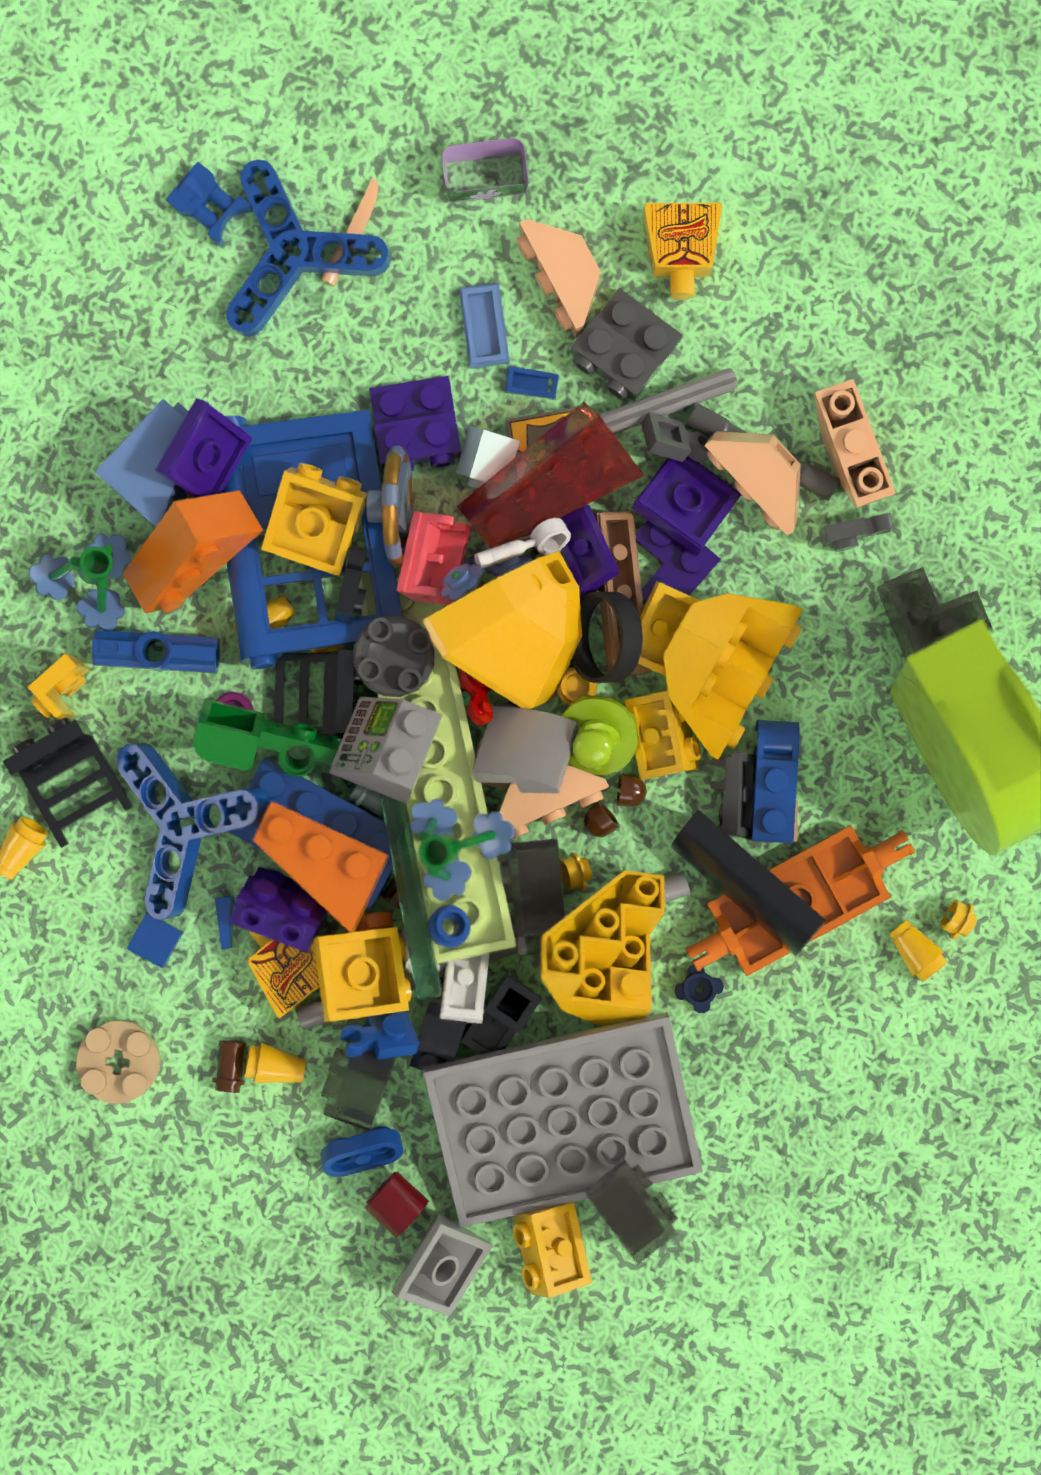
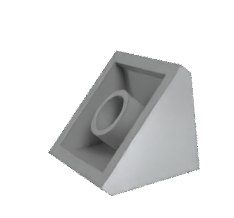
(441, 1266)

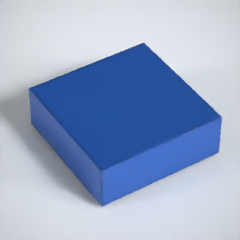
(155, 940)

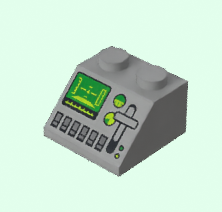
(386, 745)

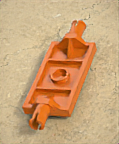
(832, 876)

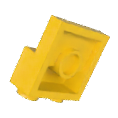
(315, 518)
(361, 974)

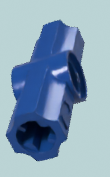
(131, 650)

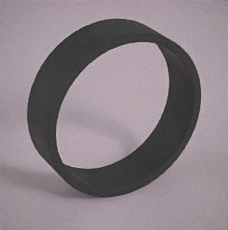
(630, 638)

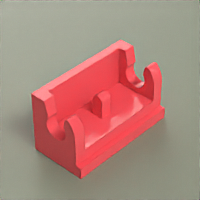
(431, 552)

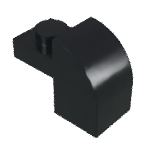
(504, 1014)
(437, 1037)

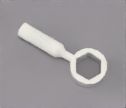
(546, 537)

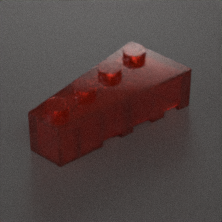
(551, 478)

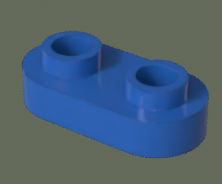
(361, 1152)

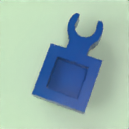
(385, 1034)

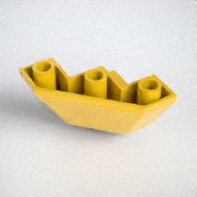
(515, 631)
(724, 661)
(601, 951)

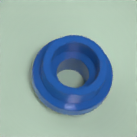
(457, 917)

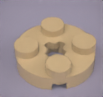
(136, 1046)

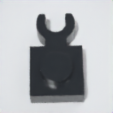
(351, 596)

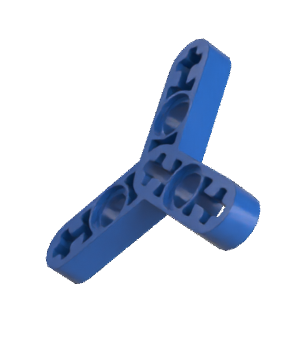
(309, 243)
(171, 836)

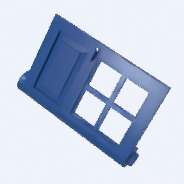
(340, 447)

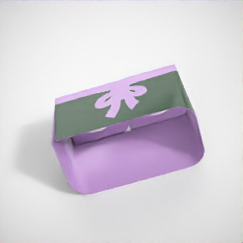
(485, 150)

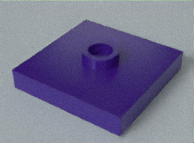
(203, 451)
(686, 502)

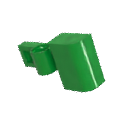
(233, 733)

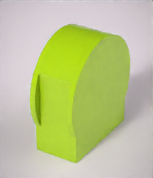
(976, 735)

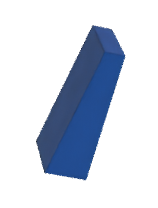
(530, 383)
(224, 911)

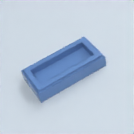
(484, 325)

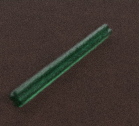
(411, 898)

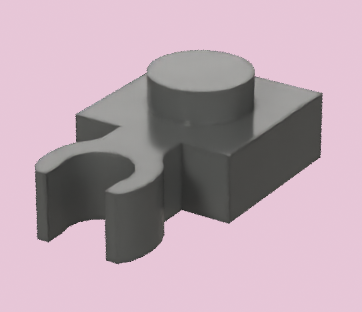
(671, 440)
(846, 534)

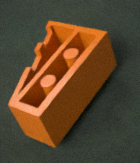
(189, 548)
(323, 861)

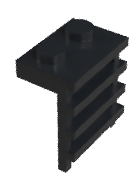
(339, 689)
(61, 750)

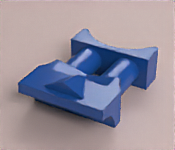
(195, 193)

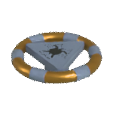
(393, 504)

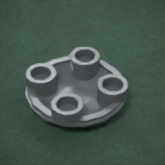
(393, 656)

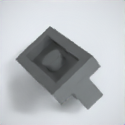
(737, 804)

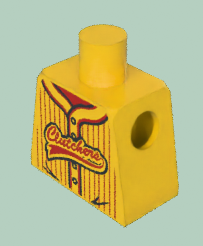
(681, 242)
(283, 973)

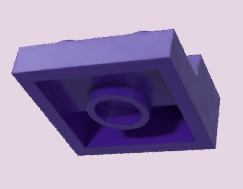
(419, 419)
(278, 909)

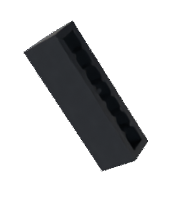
(747, 883)

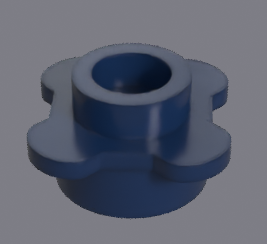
(702, 1000)

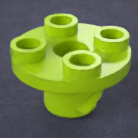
(604, 736)

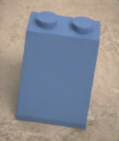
(133, 463)

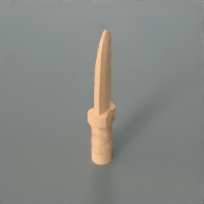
(356, 226)

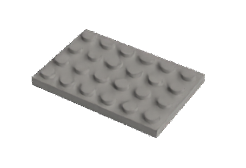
(559, 1114)

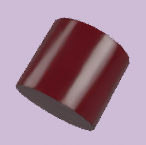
(396, 1204)

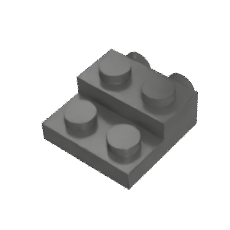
(625, 345)

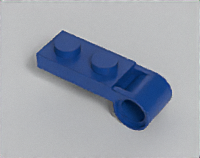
(775, 781)

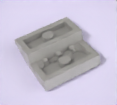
(525, 749)

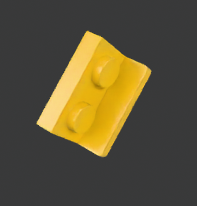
(659, 623)
(60, 678)
(664, 737)
(551, 1250)

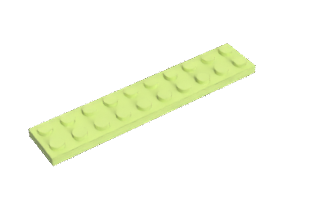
(449, 777)

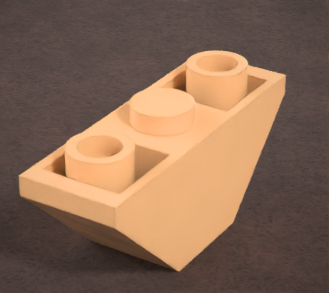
(565, 270)
(852, 444)
(762, 473)
(527, 807)

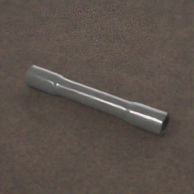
(811, 477)

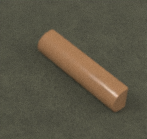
(620, 537)

